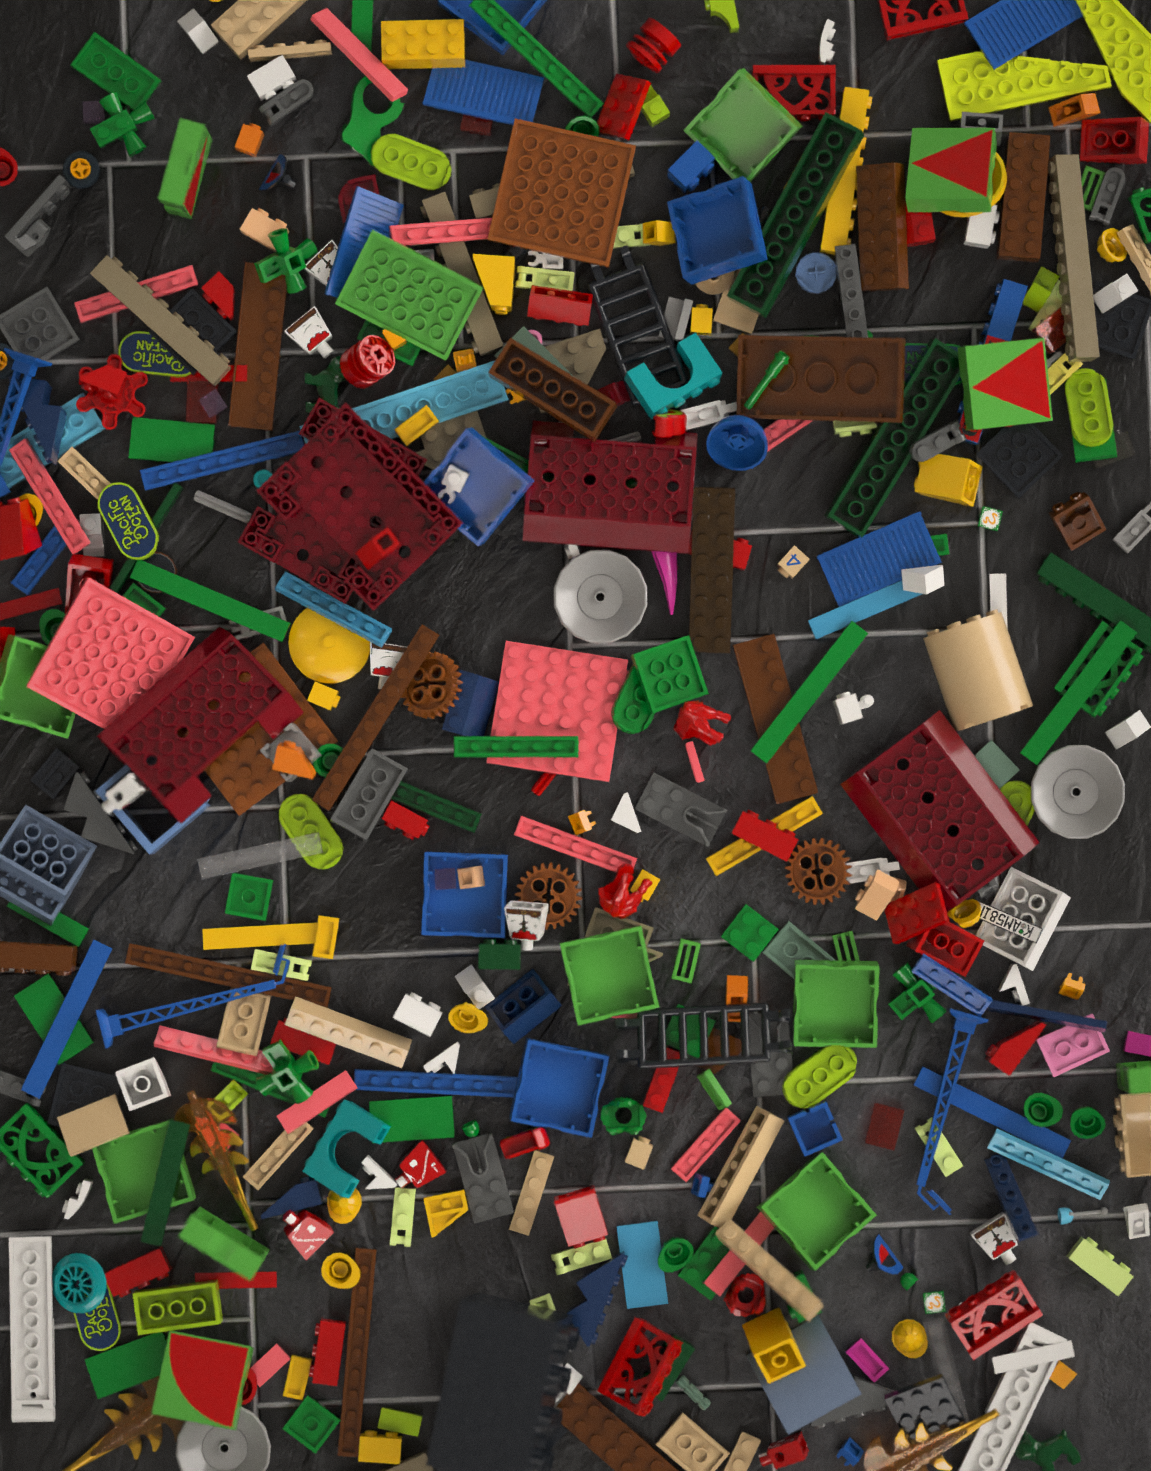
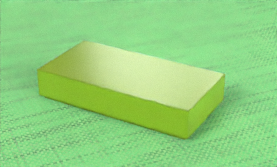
(400, 1421)

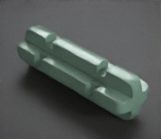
(693, 1392)

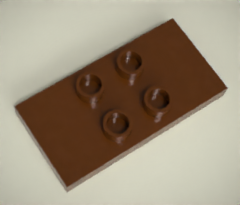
(823, 378)

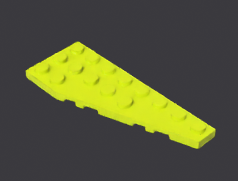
(1124, 48)
(975, 87)

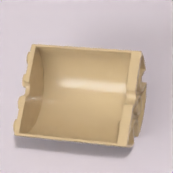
(977, 670)
(1134, 1133)

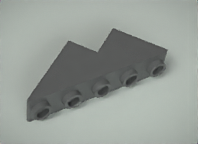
(850, 291)
(99, 824)
(870, 1399)

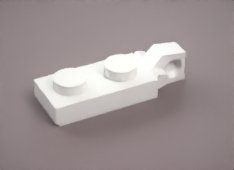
(708, 413)
(864, 868)

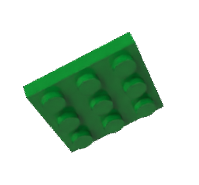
(669, 674)

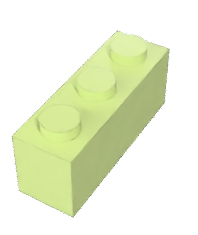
(1100, 1265)

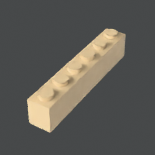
(348, 1032)
(741, 1167)
(769, 1270)

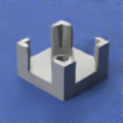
(293, 734)

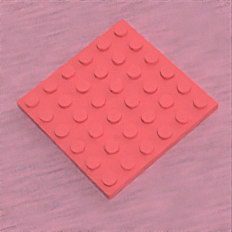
(106, 655)
(559, 695)

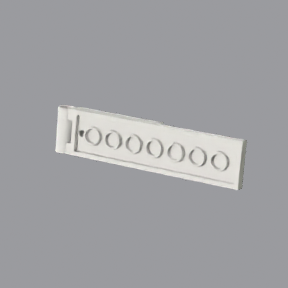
(32, 1329)
(1015, 1402)

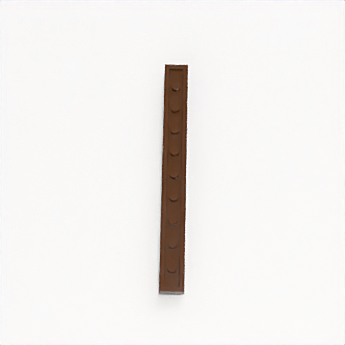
(375, 717)
(224, 974)
(357, 1354)

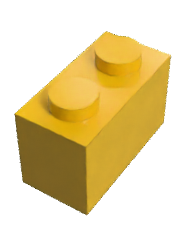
(380, 1447)

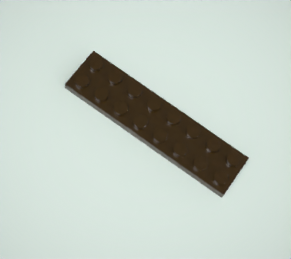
(712, 569)

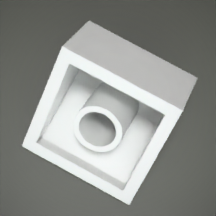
(418, 1014)
(142, 1084)

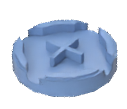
(816, 273)

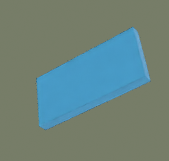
(641, 1274)

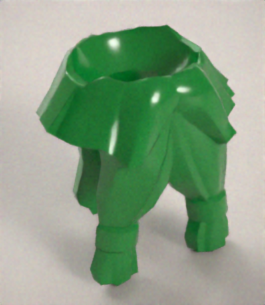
(633, 1126)

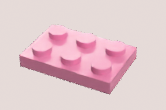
(1071, 1047)

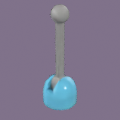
(1066, 1215)

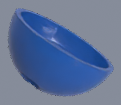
(737, 443)

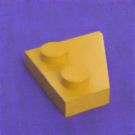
(444, 1209)

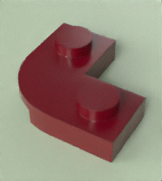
(346, 194)

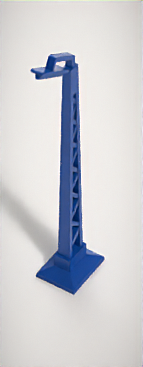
(28, 366)
(966, 1023)
(112, 1025)

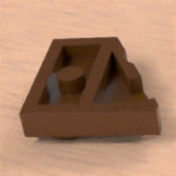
(714, 1049)

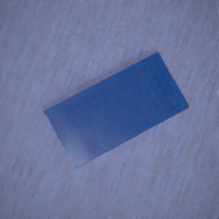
(1018, 25)
(484, 92)
(365, 213)
(878, 558)

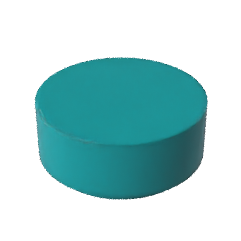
(261, 477)

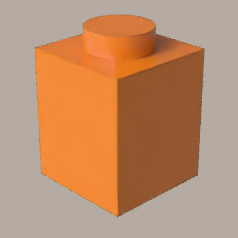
(249, 139)

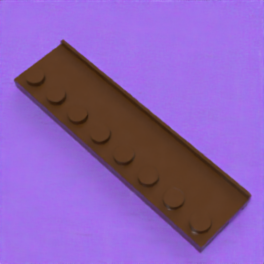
(259, 349)
(767, 696)

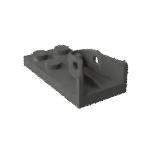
(31, 224)
(369, 794)
(680, 809)
(768, 1076)
(483, 1177)

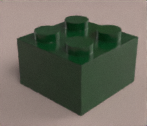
(500, 955)

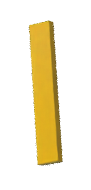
(741, 849)
(259, 936)

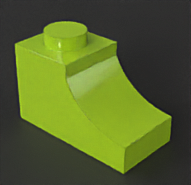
(725, 10)
(654, 108)

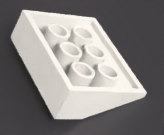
(1031, 902)

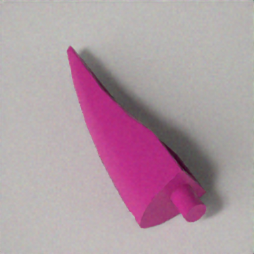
(667, 567)

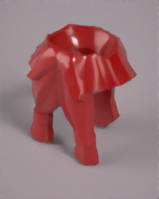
(693, 722)
(615, 895)
(745, 1309)

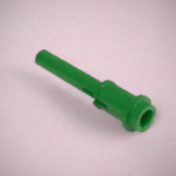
(772, 371)

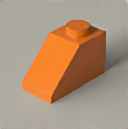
(1074, 109)
(293, 760)
(736, 994)

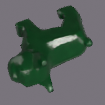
(327, 383)
(1047, 1451)

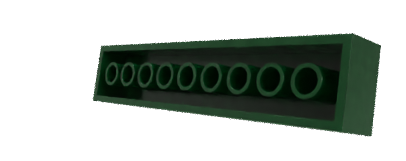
(797, 213)
(890, 444)

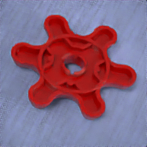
(112, 408)

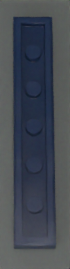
(1047, 1016)

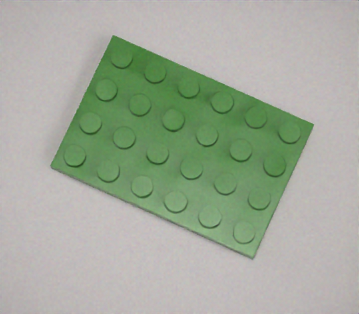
(409, 295)

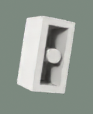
(272, 78)
(980, 229)

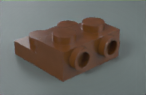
(1077, 520)

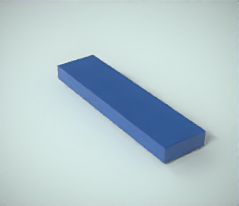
(39, 562)
(951, 985)

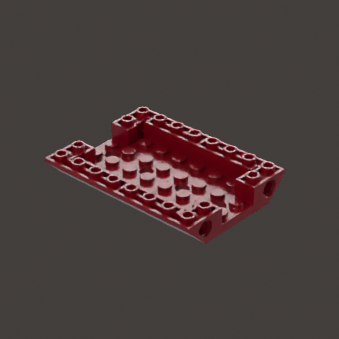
(962, 798)

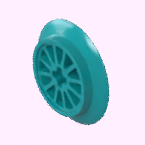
(97, 1278)

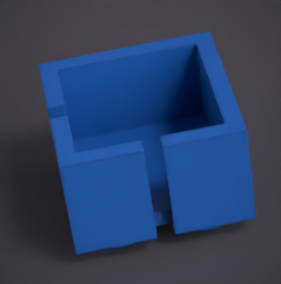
(690, 167)
(814, 1129)

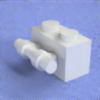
(849, 708)

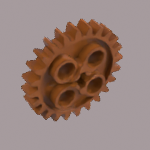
(431, 703)
(800, 874)
(567, 897)

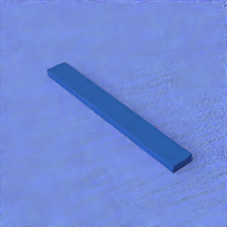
(221, 460)
(66, 1019)
(435, 1083)
(994, 1113)

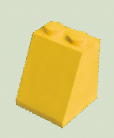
(497, 278)
(949, 479)
(773, 1345)

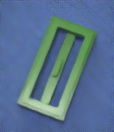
(1094, 171)
(845, 946)
(677, 961)
(714, 1089)

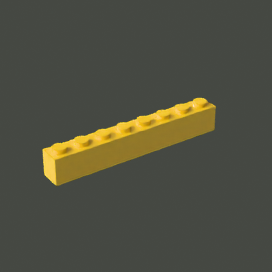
(839, 208)

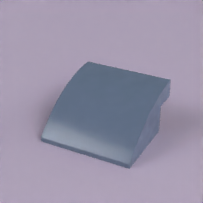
(41, 864)
(815, 1388)

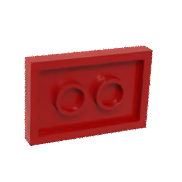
(622, 106)
(916, 913)

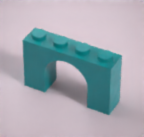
(659, 399)
(323, 1164)

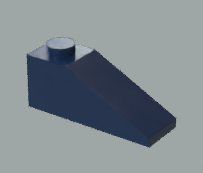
(300, 1196)

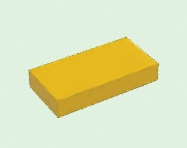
(416, 425)
(325, 937)
(297, 1377)

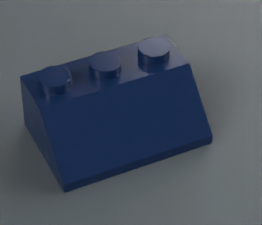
(474, 705)
(523, 1006)

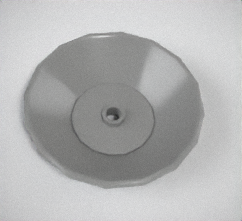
(622, 590)
(1099, 788)
(201, 1450)

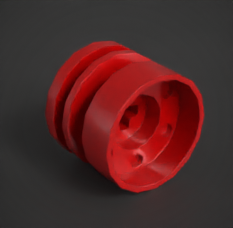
(650, 49)
(367, 361)

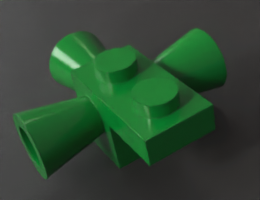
(121, 124)
(286, 261)
(917, 994)
(287, 1072)

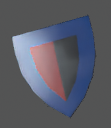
(277, 174)
(883, 1258)

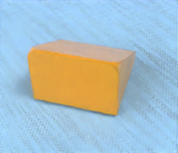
(393, 340)
(1062, 1375)

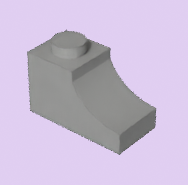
(94, 529)

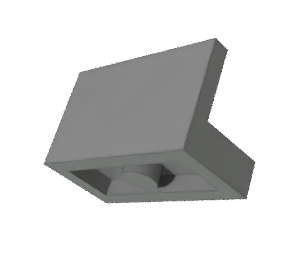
(677, 317)

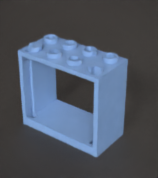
(134, 827)

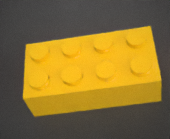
(423, 44)

